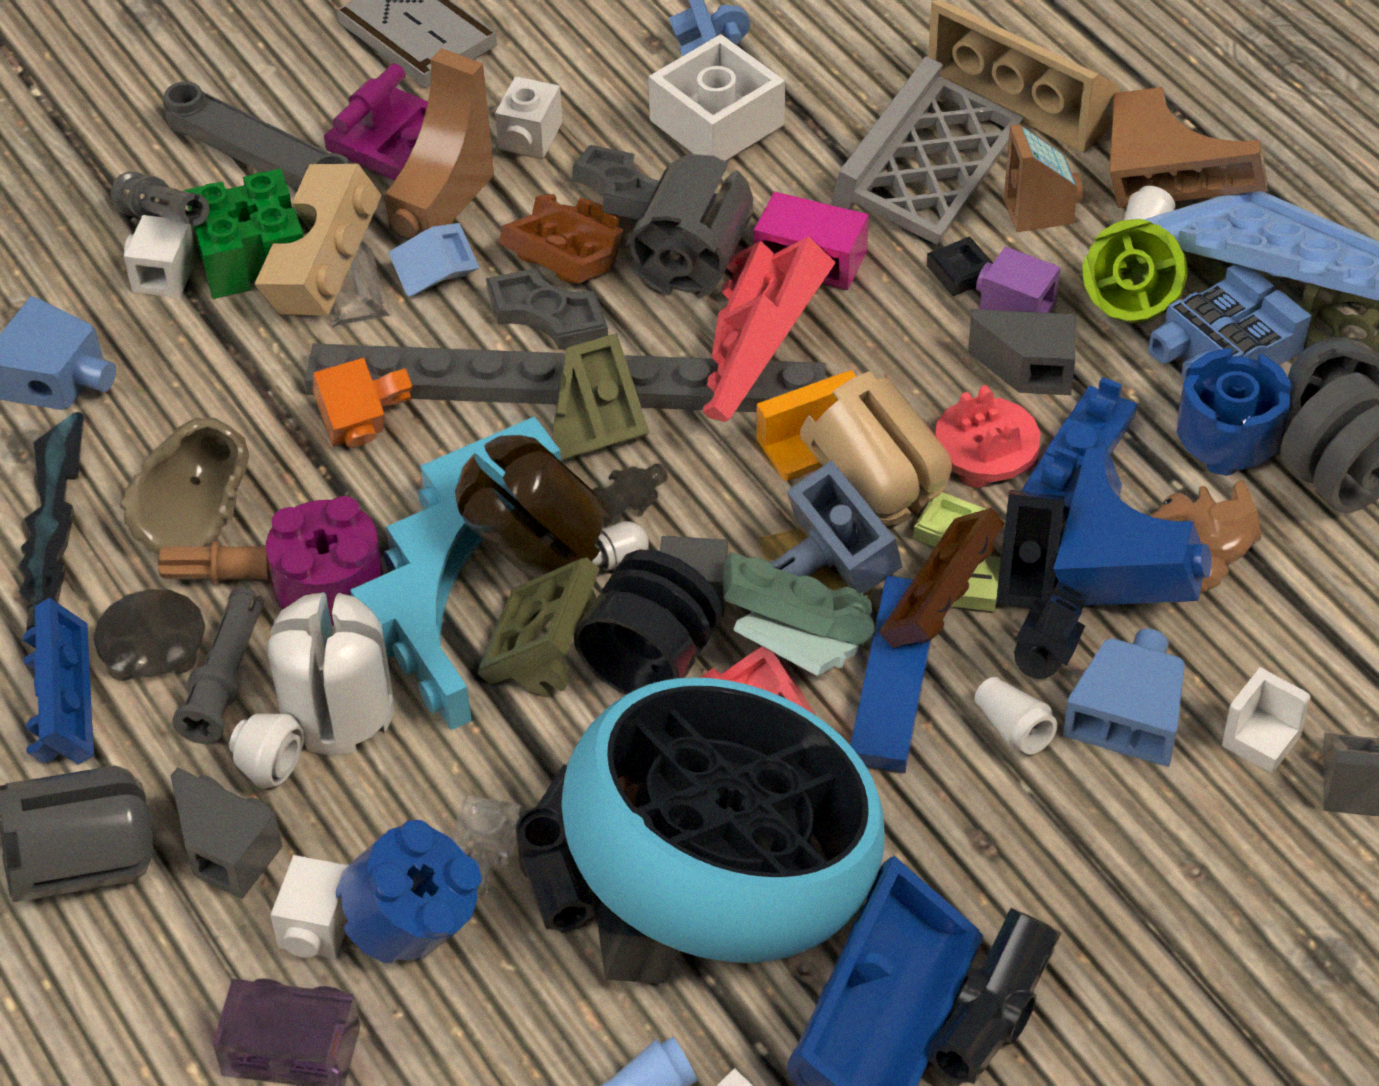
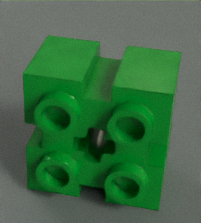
(242, 229)

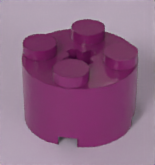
(321, 549)

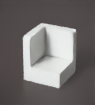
(1266, 720)

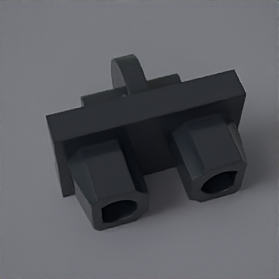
(1050, 633)

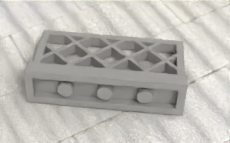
(888, 141)

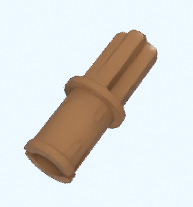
(214, 563)

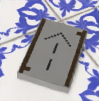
(415, 31)

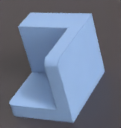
(433, 257)

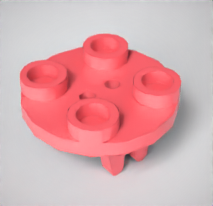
(1005, 437)

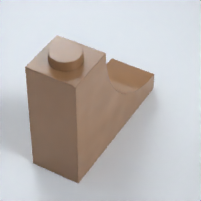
(451, 152)
(1161, 152)

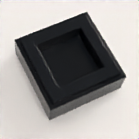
(958, 265)

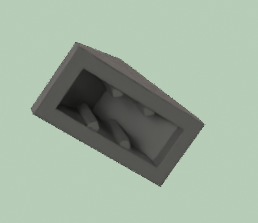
(1351, 774)

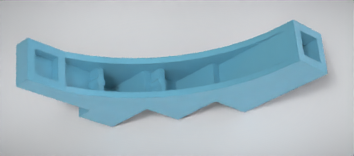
(422, 567)

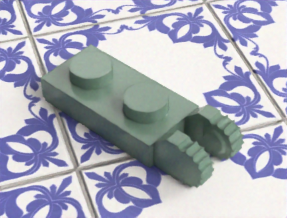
(797, 600)

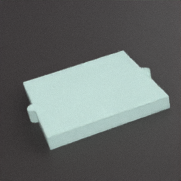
(795, 644)

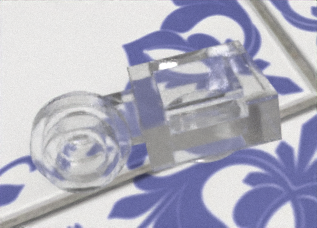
(486, 834)

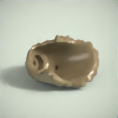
(187, 486)

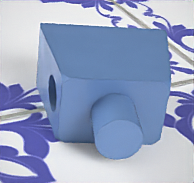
(50, 357)
(1129, 698)

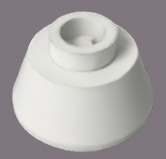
(267, 747)

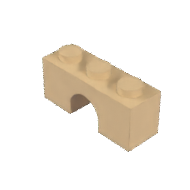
(310, 272)

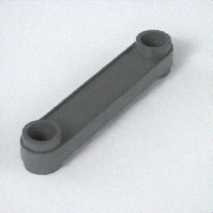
(241, 134)

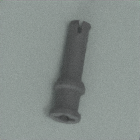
(171, 202)
(214, 683)

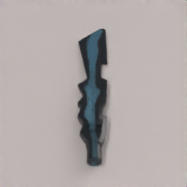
(50, 525)

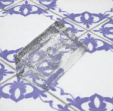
(361, 294)

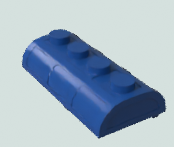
(887, 988)

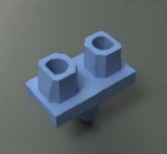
(698, 26)

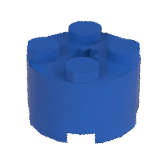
(1233, 410)
(408, 893)

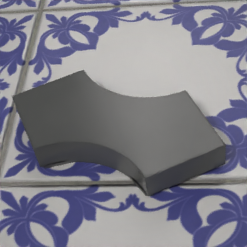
(615, 179)
(561, 314)

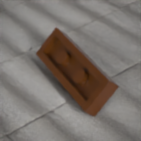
(942, 579)

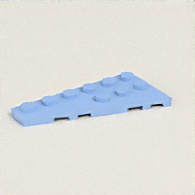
(1277, 239)

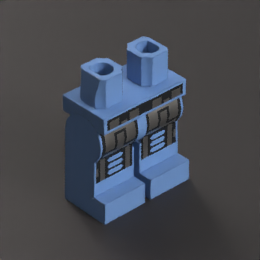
(1234, 315)

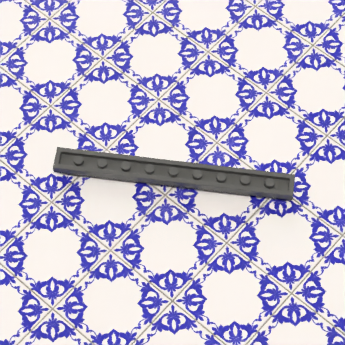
(537, 375)

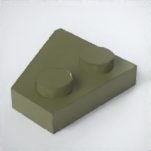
(596, 400)

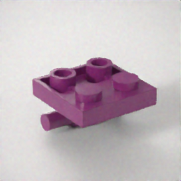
(378, 124)

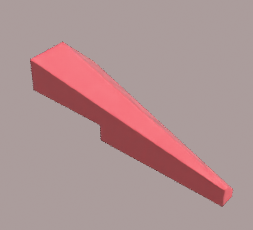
(762, 306)

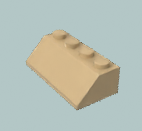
(1021, 76)

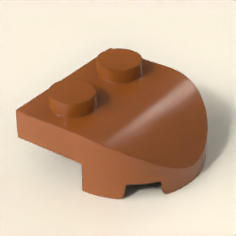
(566, 239)

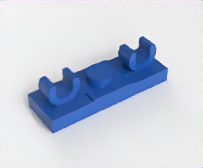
(1094, 423)
(60, 685)

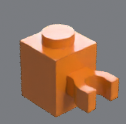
(354, 402)

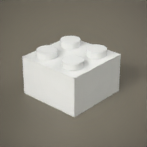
(717, 99)

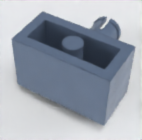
(839, 532)

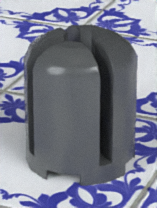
(693, 223)
(74, 832)

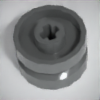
(1337, 443)

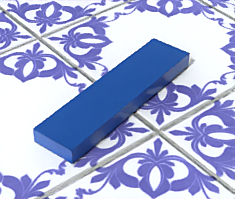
(889, 692)

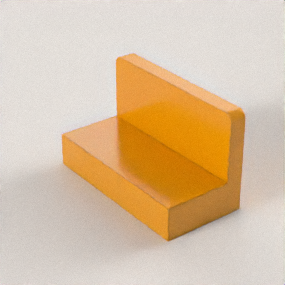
(781, 421)

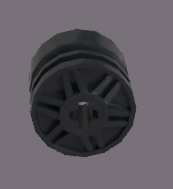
(648, 622)

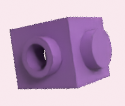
(1018, 283)

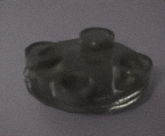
(149, 634)

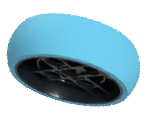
(723, 820)

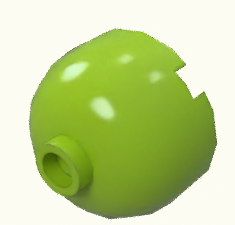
(1134, 271)

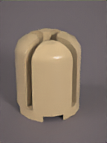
(880, 447)

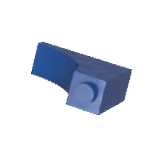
(1122, 553)

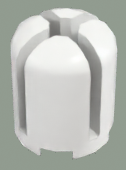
(331, 672)

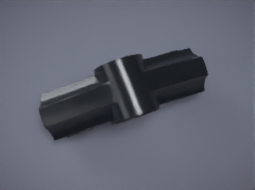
(551, 869)
(994, 999)

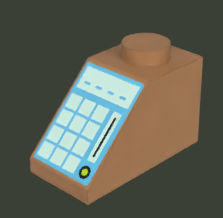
(1038, 183)

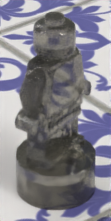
(631, 489)

